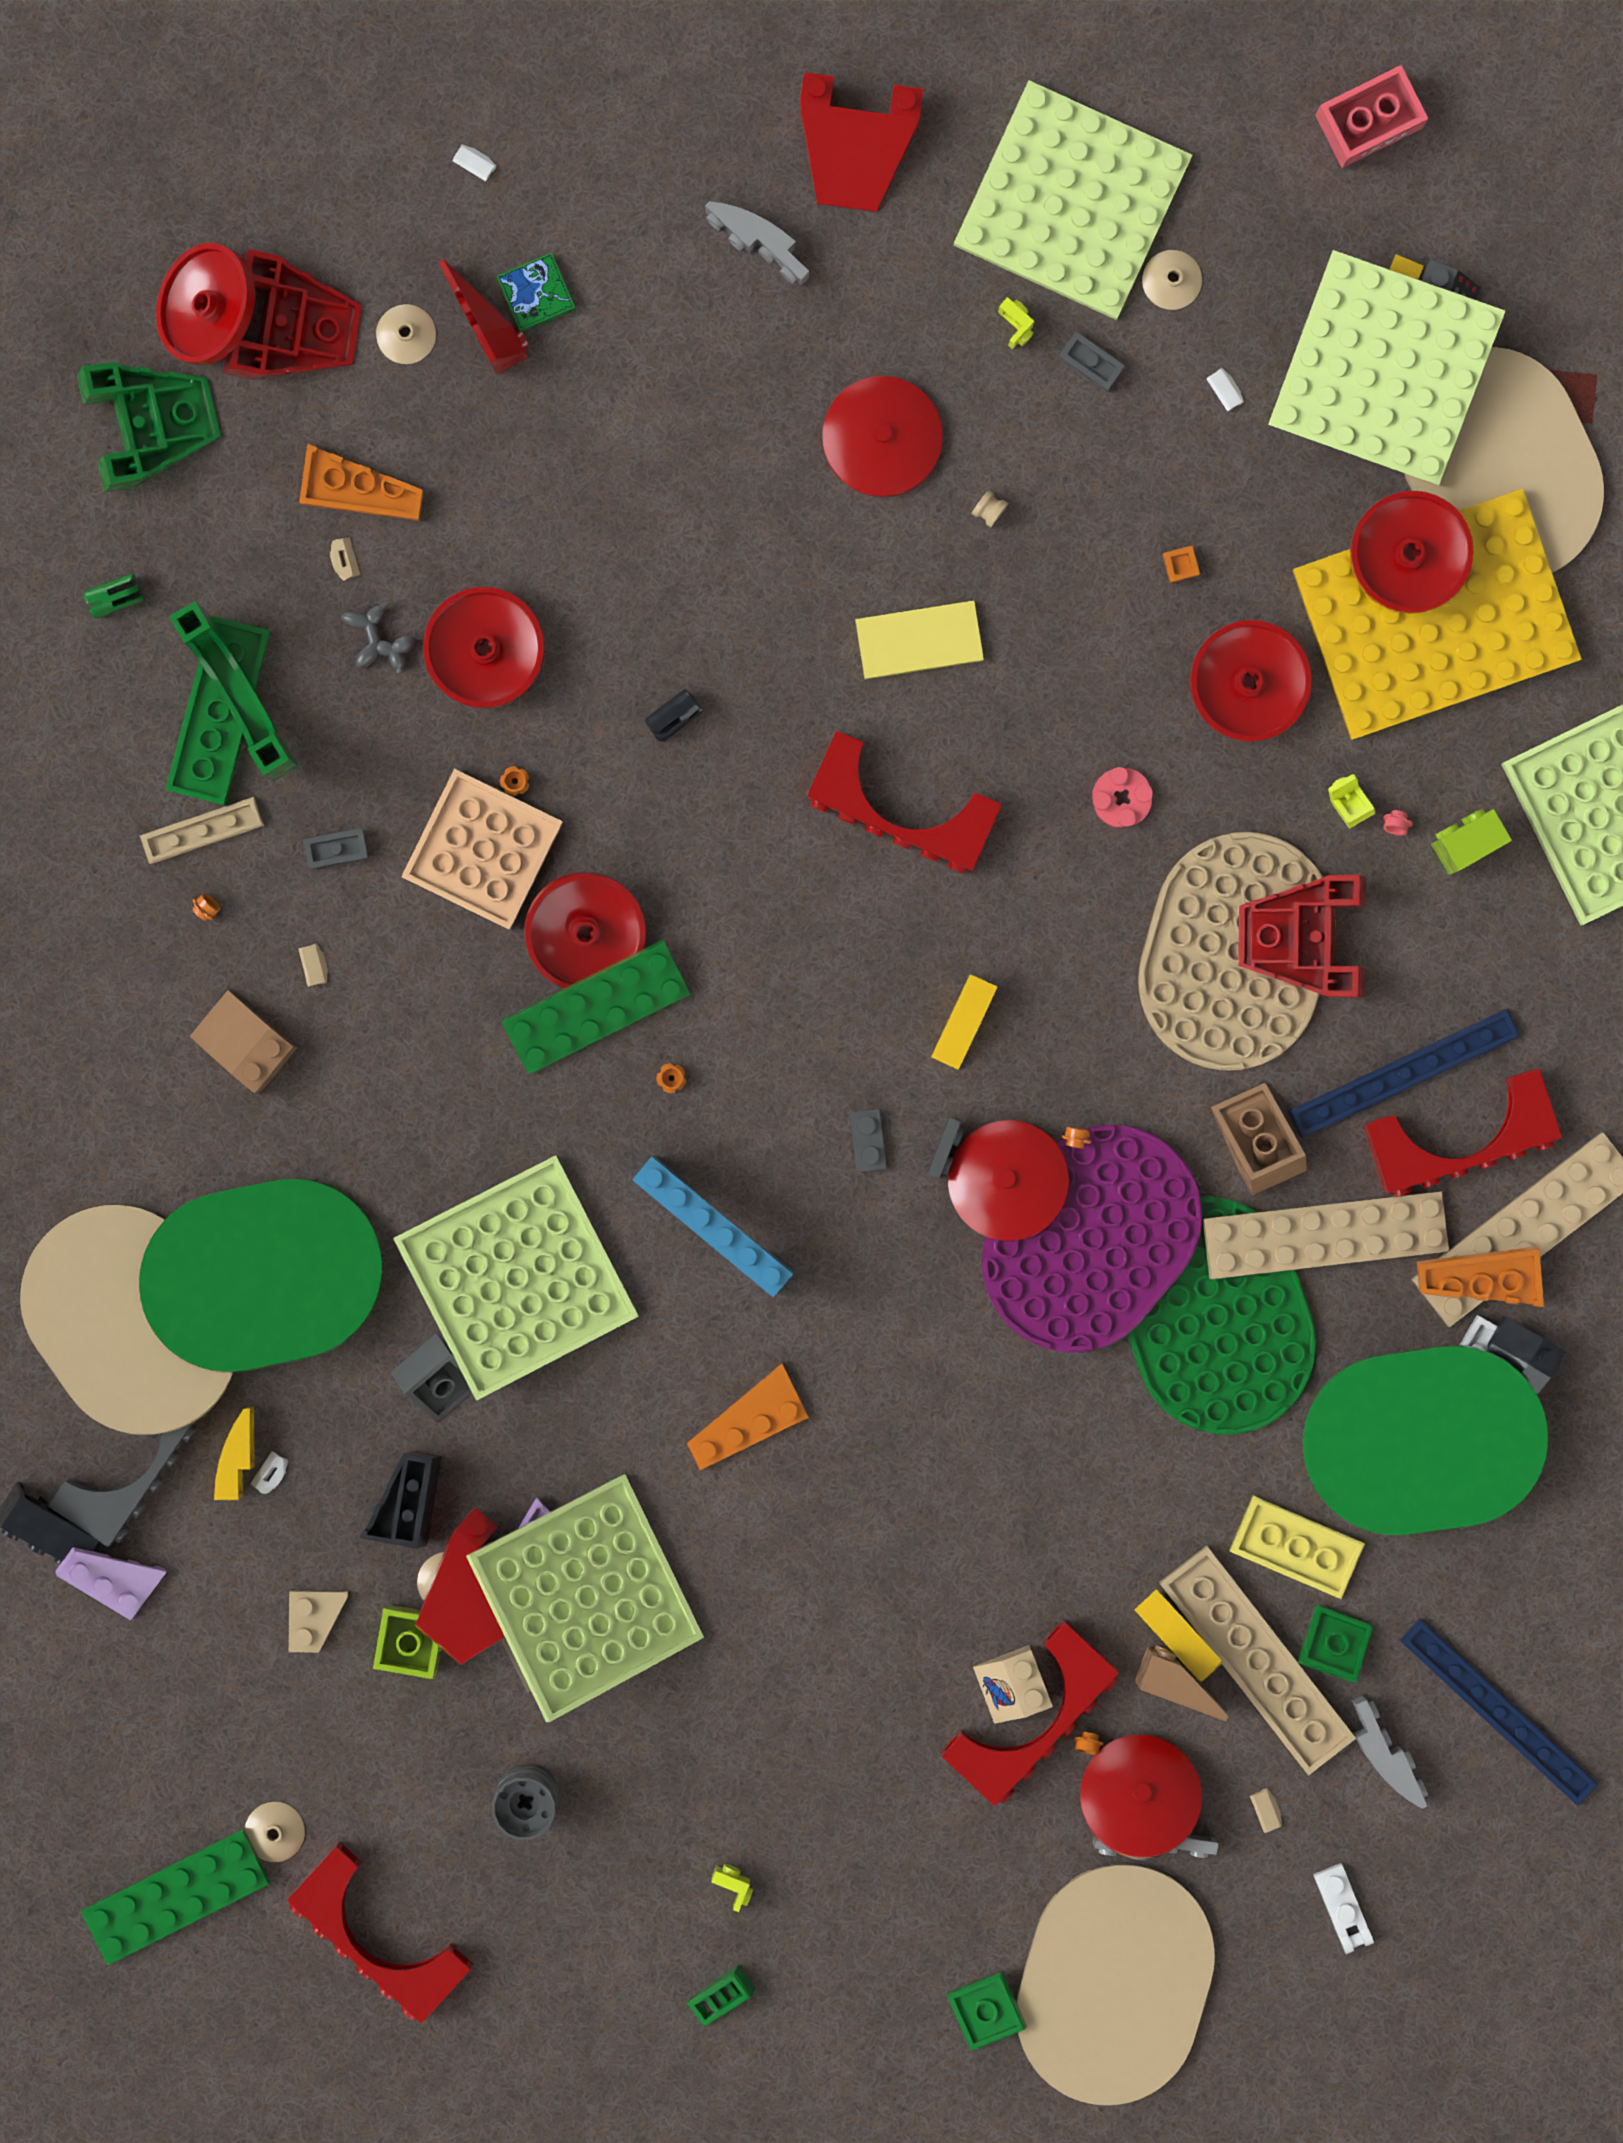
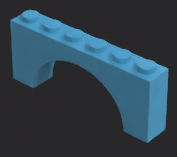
(712, 1226)

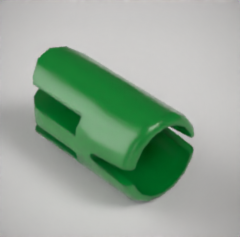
(107, 598)

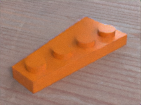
(350, 487)
(1496, 1275)
(752, 1418)

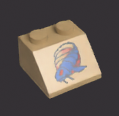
(1012, 1685)

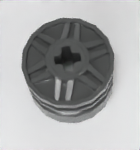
(525, 1819)

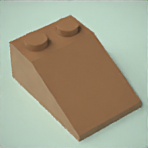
(243, 1042)
(1259, 1139)
(1169, 1679)

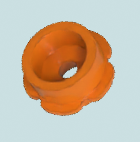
(514, 773)
(206, 907)
(663, 1078)
(1076, 1137)
(1088, 1743)

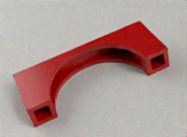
(839, 790)
(1526, 1125)
(998, 1769)
(414, 1986)

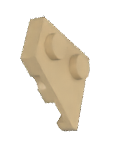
(312, 1618)

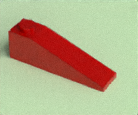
(492, 330)

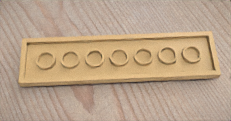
(1542, 1213)
(1325, 1235)
(1257, 1660)

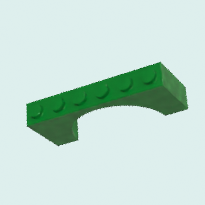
(215, 656)

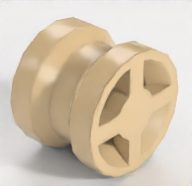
(989, 508)

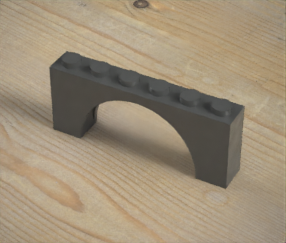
(107, 1512)

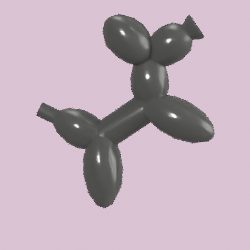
(376, 646)

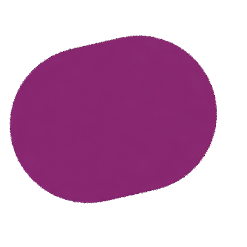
(1110, 1250)

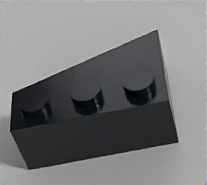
(407, 1503)
(41, 1526)

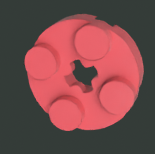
(1125, 814)

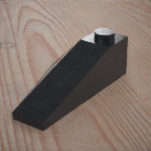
(1526, 1351)

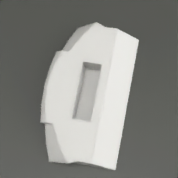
(474, 162)
(1225, 389)
(260, 1480)

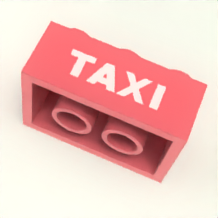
(1371, 116)

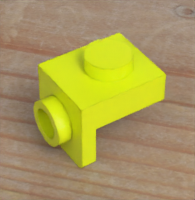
(1017, 315)
(1350, 801)
(730, 1878)

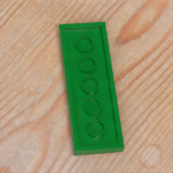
(209, 732)
(595, 1007)
(175, 1896)

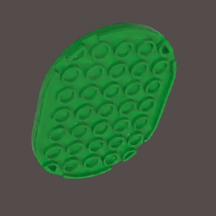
(260, 1275)
(1228, 1347)
(1425, 1440)

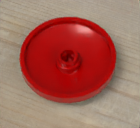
(205, 304)
(882, 436)
(1411, 552)
(483, 647)
(1250, 681)
(582, 927)
(1008, 1180)
(1140, 1796)

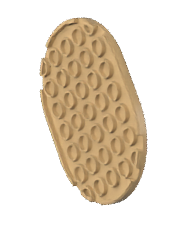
(1530, 438)
(1189, 964)
(92, 1329)
(1115, 1984)

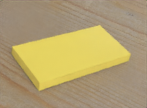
(919, 640)
(1297, 1547)

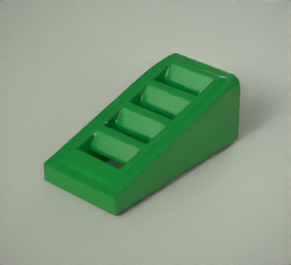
(734, 1975)

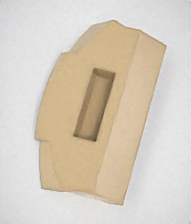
(345, 546)
(314, 964)
(1267, 1810)

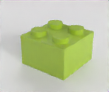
(1466, 844)
(403, 1646)

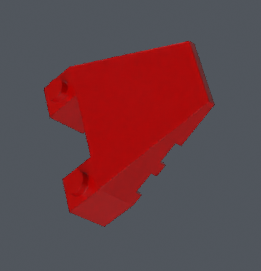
(855, 150)
(301, 323)
(1294, 935)
(455, 1606)

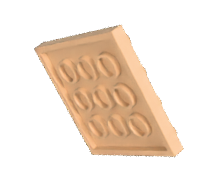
(482, 849)

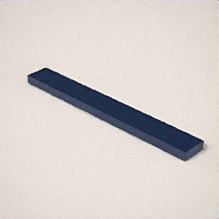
(1404, 1073)
(1498, 1712)

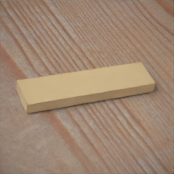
(202, 830)

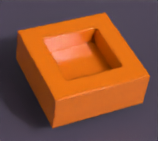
(1181, 564)

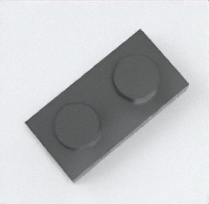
(1091, 361)
(336, 848)
(951, 1136)
(867, 1140)

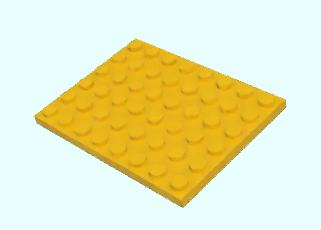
(1486, 637)

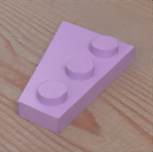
(109, 1580)

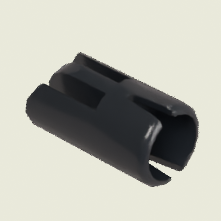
(673, 715)

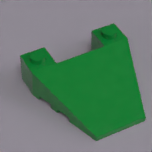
(157, 415)

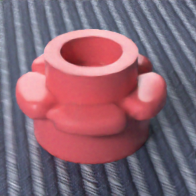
(1397, 823)

